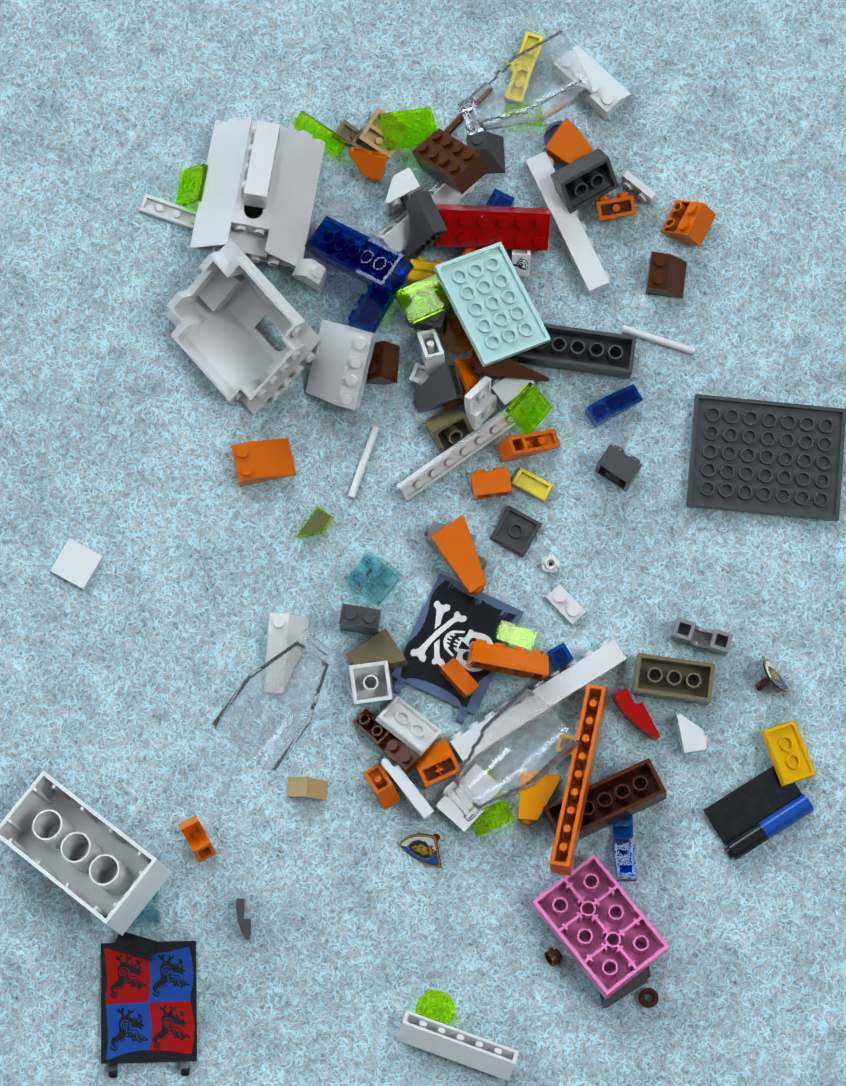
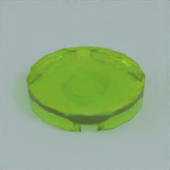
(436, 1006)

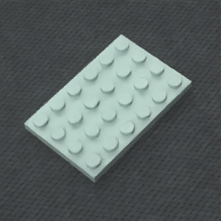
(491, 304)

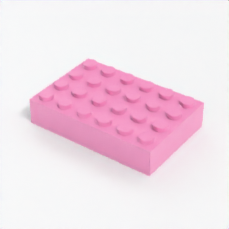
(600, 926)

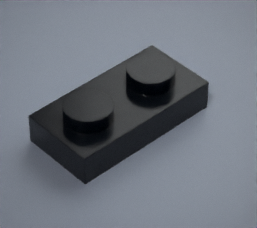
(135, 946)

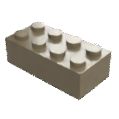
(673, 679)

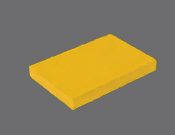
(788, 753)

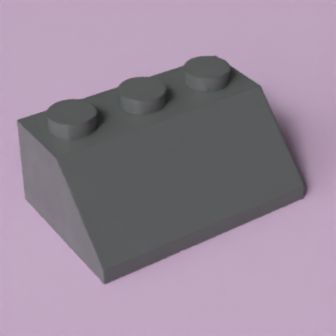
(584, 180)

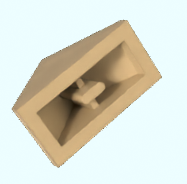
(307, 788)

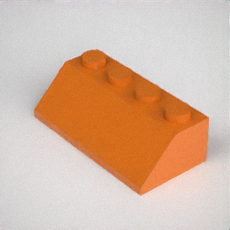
(508, 660)

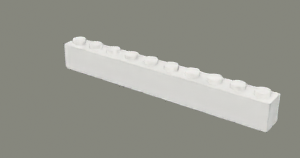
(554, 690)

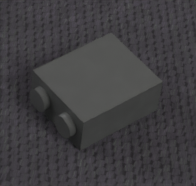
(360, 619)

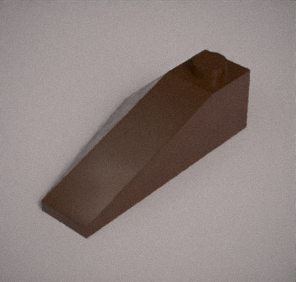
(506, 368)

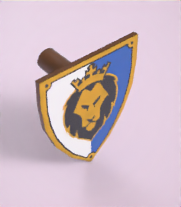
(772, 677)
(423, 848)

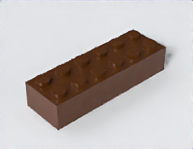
(615, 798)

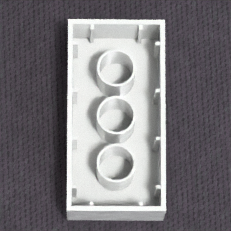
(83, 853)

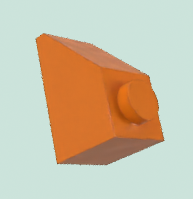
(369, 163)
(382, 786)

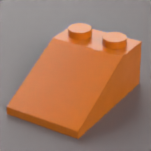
(263, 461)

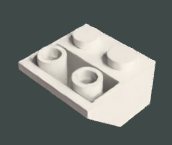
(399, 191)

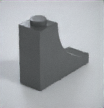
(425, 224)

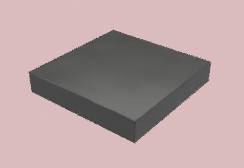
(515, 531)

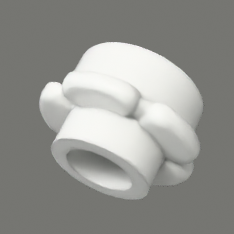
(545, 564)

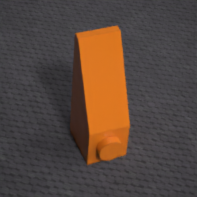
(527, 445)

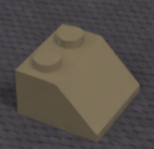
(448, 427)

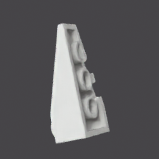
(283, 632)

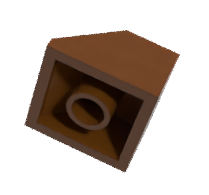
(666, 275)

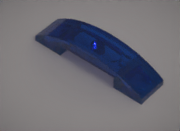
(624, 850)

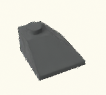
(491, 148)

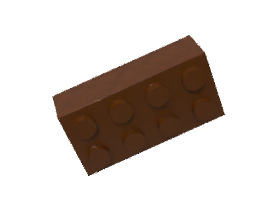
(450, 161)

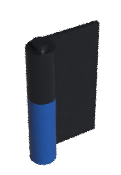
(756, 812)

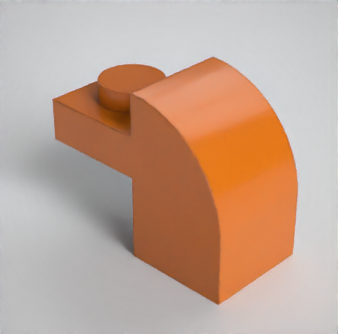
(197, 839)

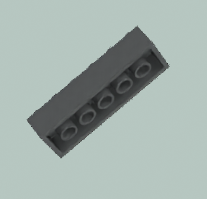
(584, 351)

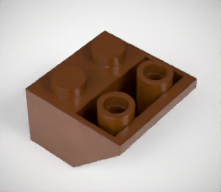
(384, 364)

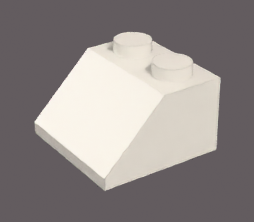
(371, 682)

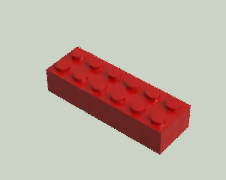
(485, 225)

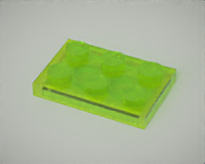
(407, 127)

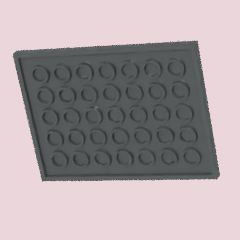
(766, 457)

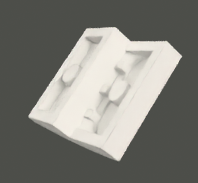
(480, 403)

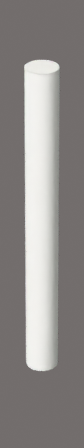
(657, 339)
(363, 462)

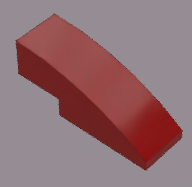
(635, 714)

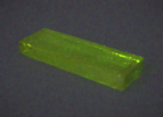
(333, 142)

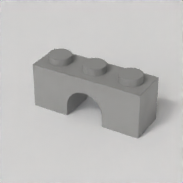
(693, 635)

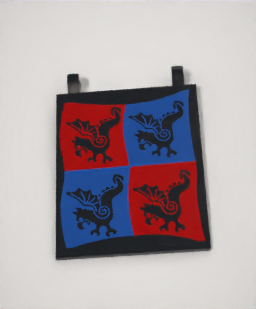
(149, 1006)

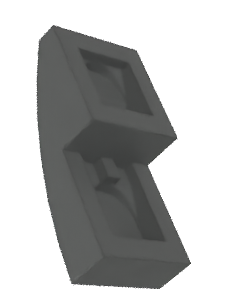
(245, 924)

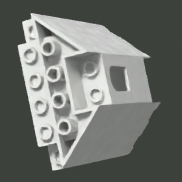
(285, 223)
(220, 334)

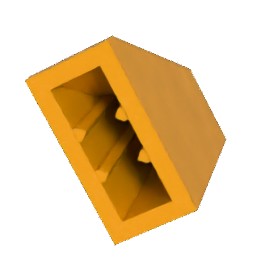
(535, 798)

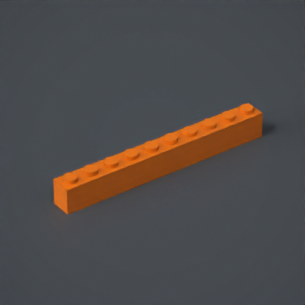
(578, 780)

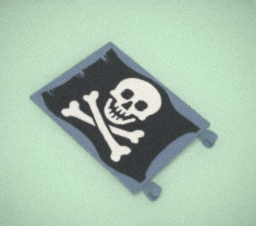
(445, 631)

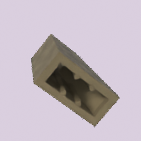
(378, 648)

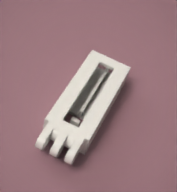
(408, 789)

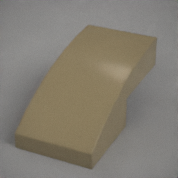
(352, 135)

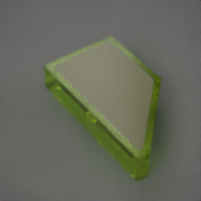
(316, 524)

